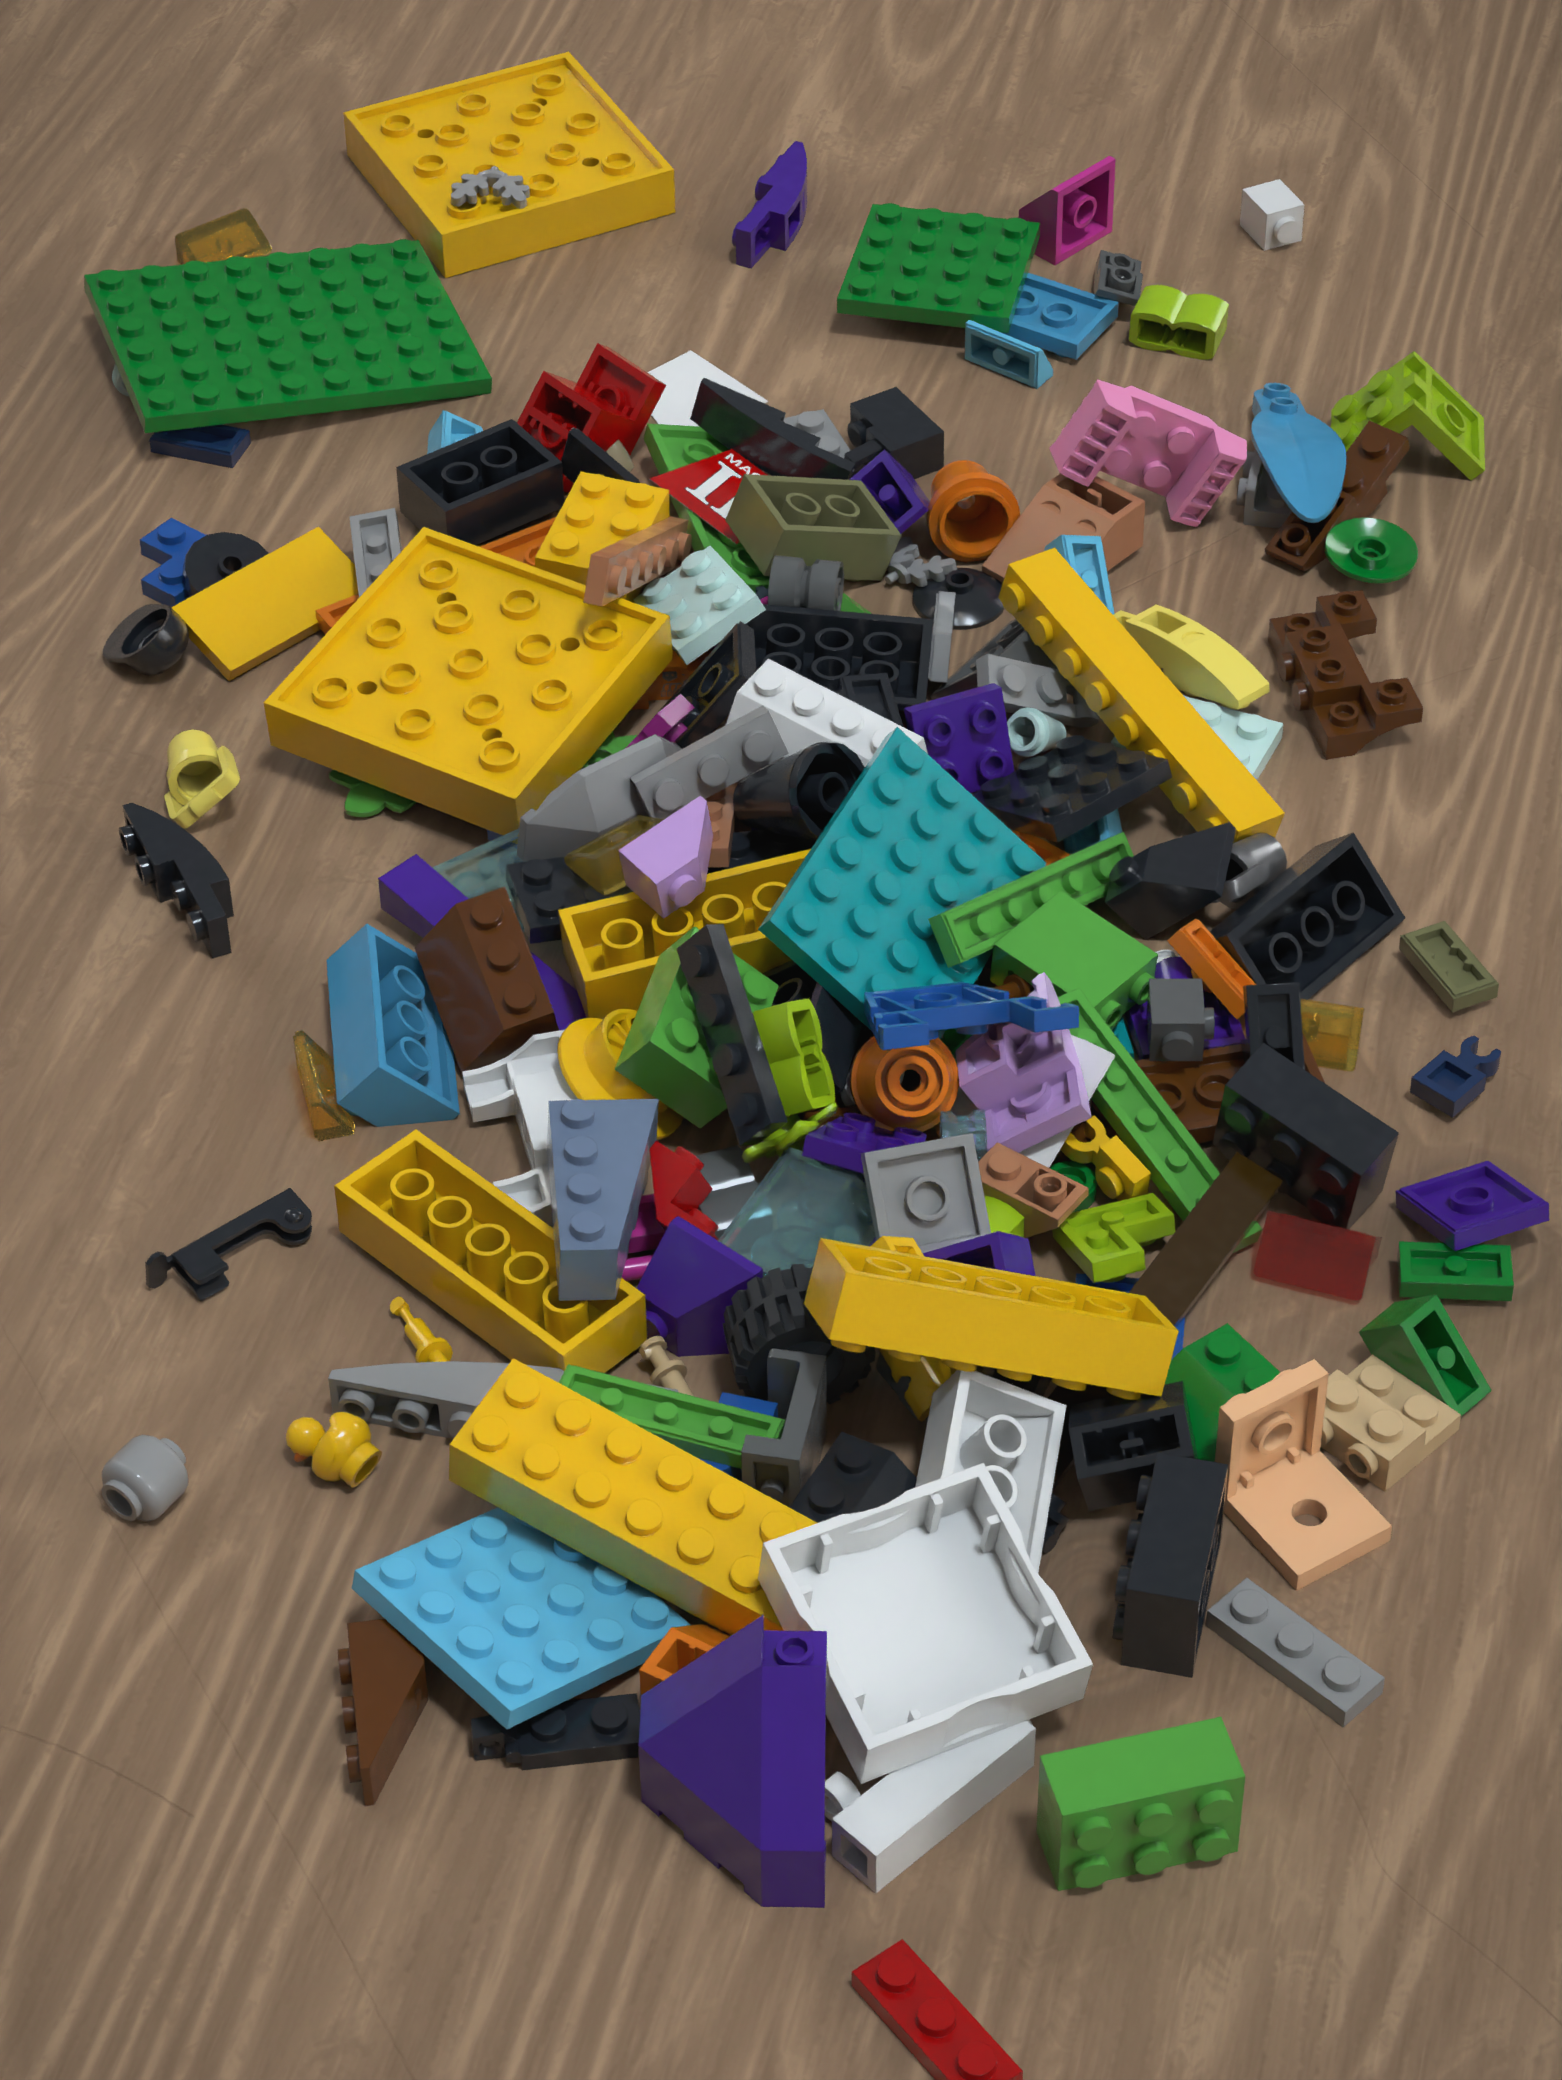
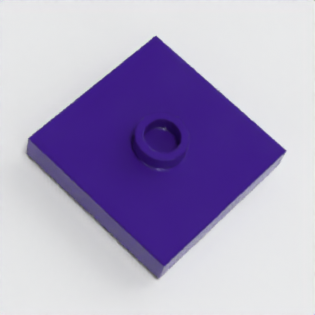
(1472, 1205)

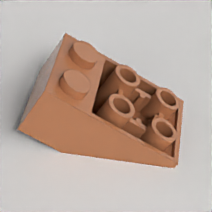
(1073, 509)

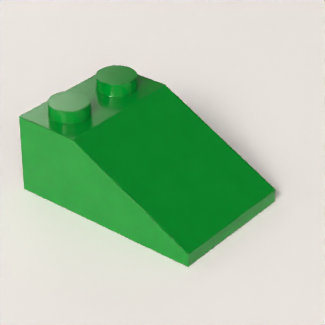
(1212, 1374)

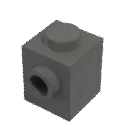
(1177, 1020)

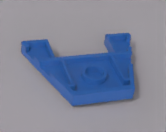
(917, 1013)

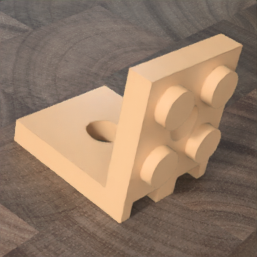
(1280, 1473)

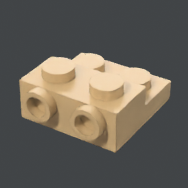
(1383, 1422)

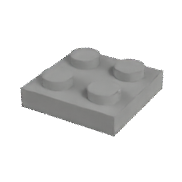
(927, 1192)

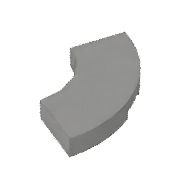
(942, 636)

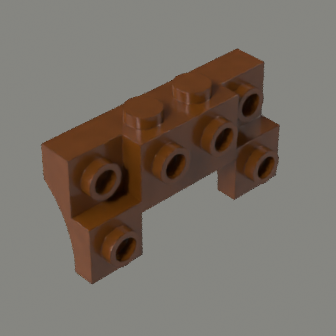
(1329, 680)

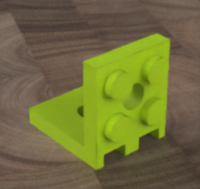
(1417, 397)

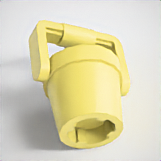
(197, 776)

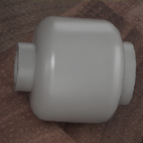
(144, 1478)

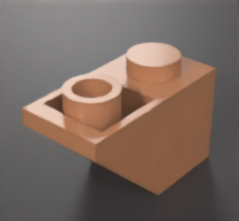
(1030, 1188)

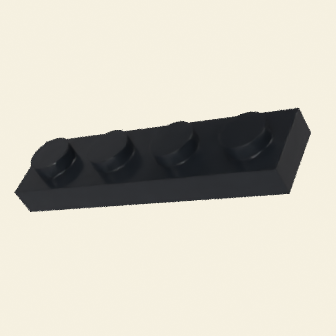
(731, 1035)

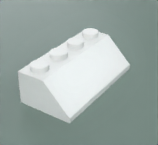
(812, 714)
(1009, 1431)

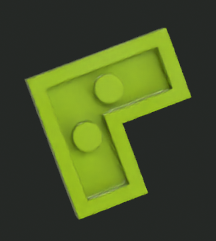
(1110, 1237)

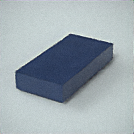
(207, 444)

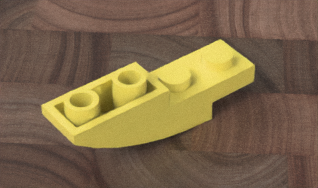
(1195, 657)

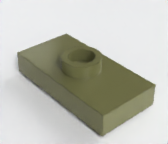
(1448, 966)

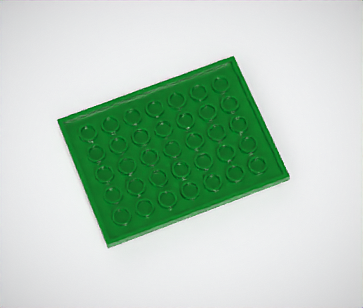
(284, 335)

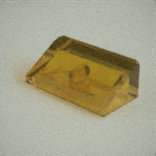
(223, 238)
(599, 859)
(1332, 1033)
(318, 1085)

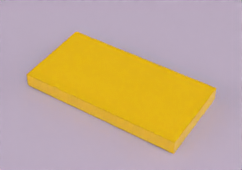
(268, 603)

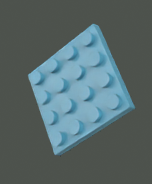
(515, 1613)

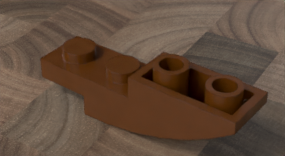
(1368, 467)

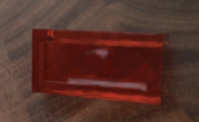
(1315, 1255)

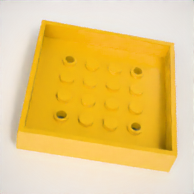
(532, 120)
(468, 681)

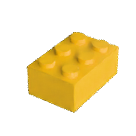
(596, 516)

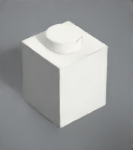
(1272, 214)

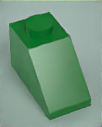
(1427, 1349)

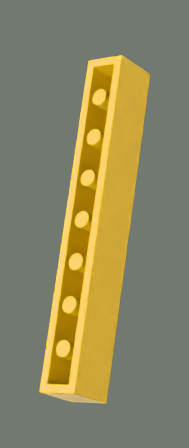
(1135, 696)

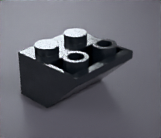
(1120, 1439)

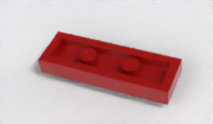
(930, 2018)

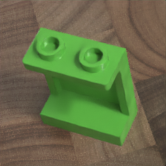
(1077, 952)

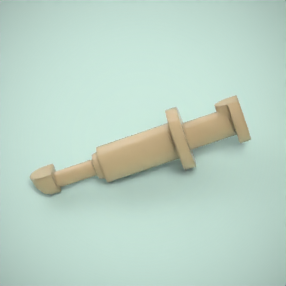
(667, 1372)

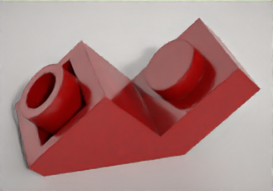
(679, 1187)

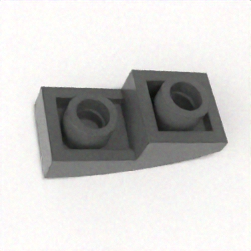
(1118, 277)

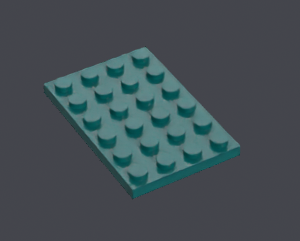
(883, 866)

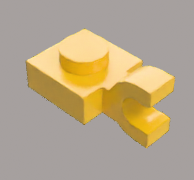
(1117, 1168)

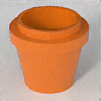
(974, 526)
(878, 1088)

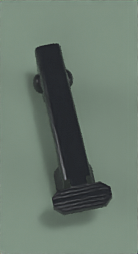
(201, 1262)

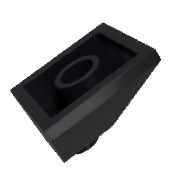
(1171, 879)

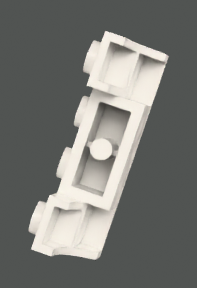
(522, 1088)

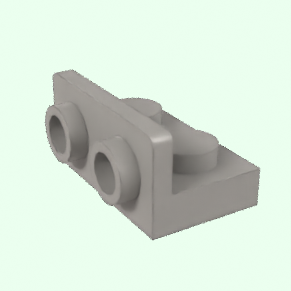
(1259, 495)

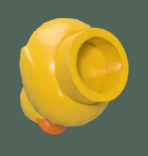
(339, 1452)

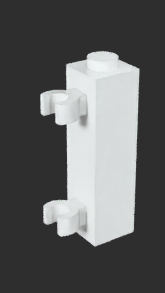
(922, 1803)

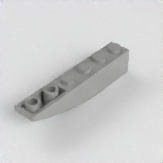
(421, 1395)

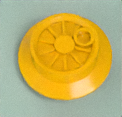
(588, 1063)

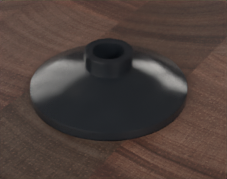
(975, 598)

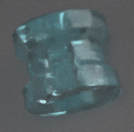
(973, 1123)

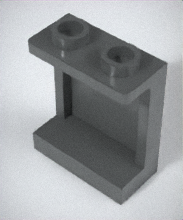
(785, 1464)

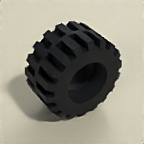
(775, 1317)

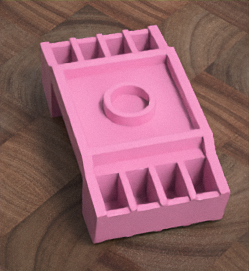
(1151, 447)

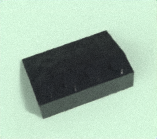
(844, 643)

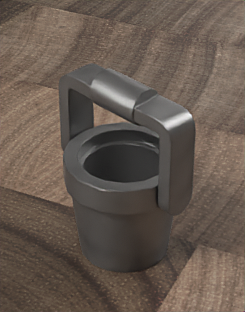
(1251, 867)

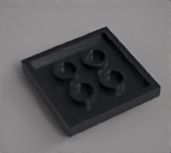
(1071, 787)

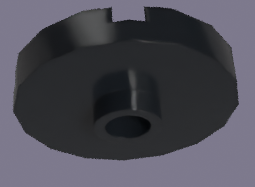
(214, 554)

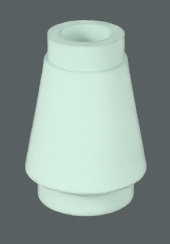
(1033, 732)

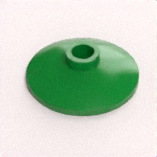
(1371, 550)

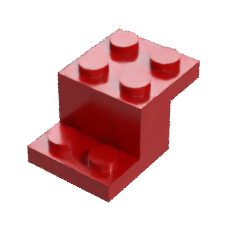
(605, 404)

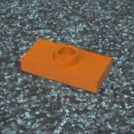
(1212, 964)

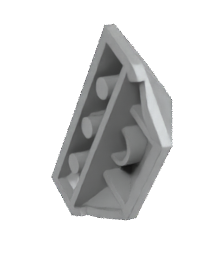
(590, 802)

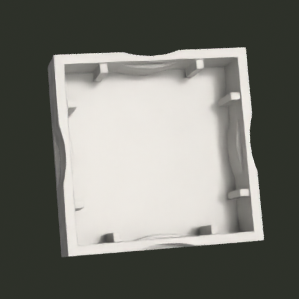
(926, 1622)

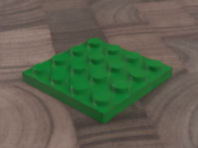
(939, 267)

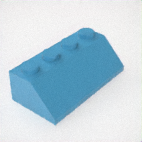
(388, 1035)

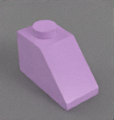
(671, 859)

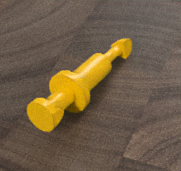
(427, 1346)

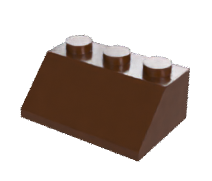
(484, 980)

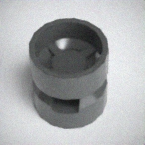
(806, 586)

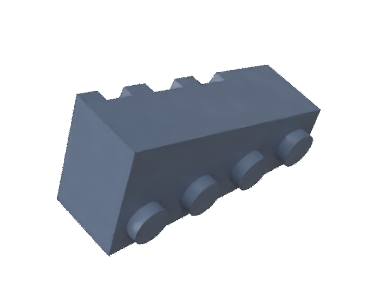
(596, 1185)

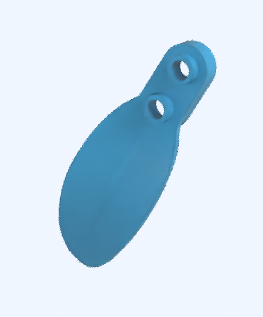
(1298, 452)

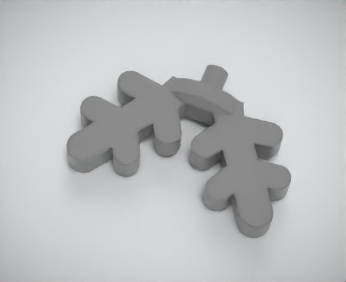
(508, 187)
(906, 569)

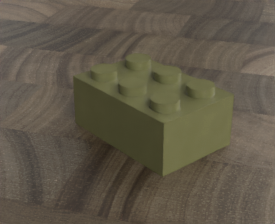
(813, 522)

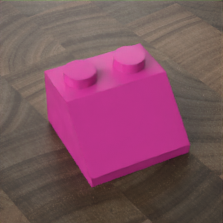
(1074, 212)

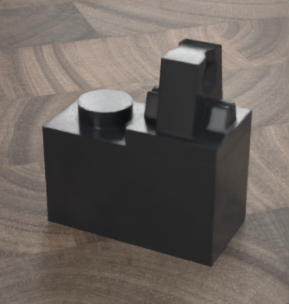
(899, 427)

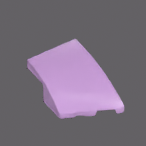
(1024, 1079)

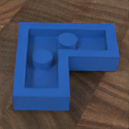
(168, 547)

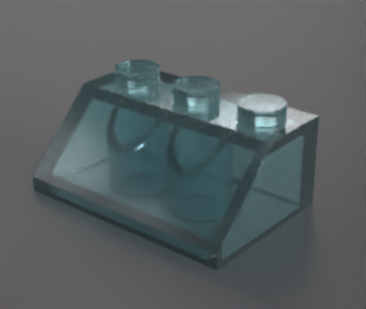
(796, 1208)

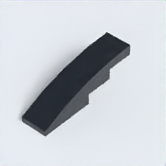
(762, 436)

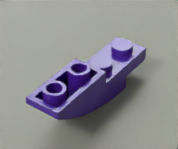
(777, 212)

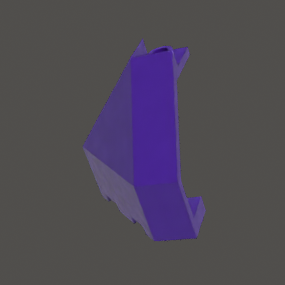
(741, 1760)

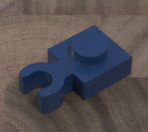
(1455, 1081)

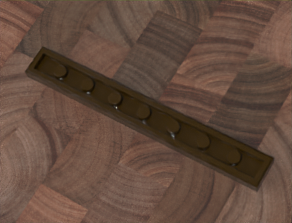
(1189, 1262)

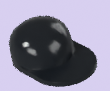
(148, 640)

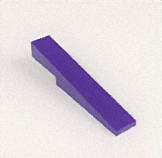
(422, 897)

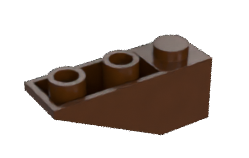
(385, 1702)

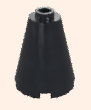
(799, 791)

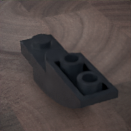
(181, 871)

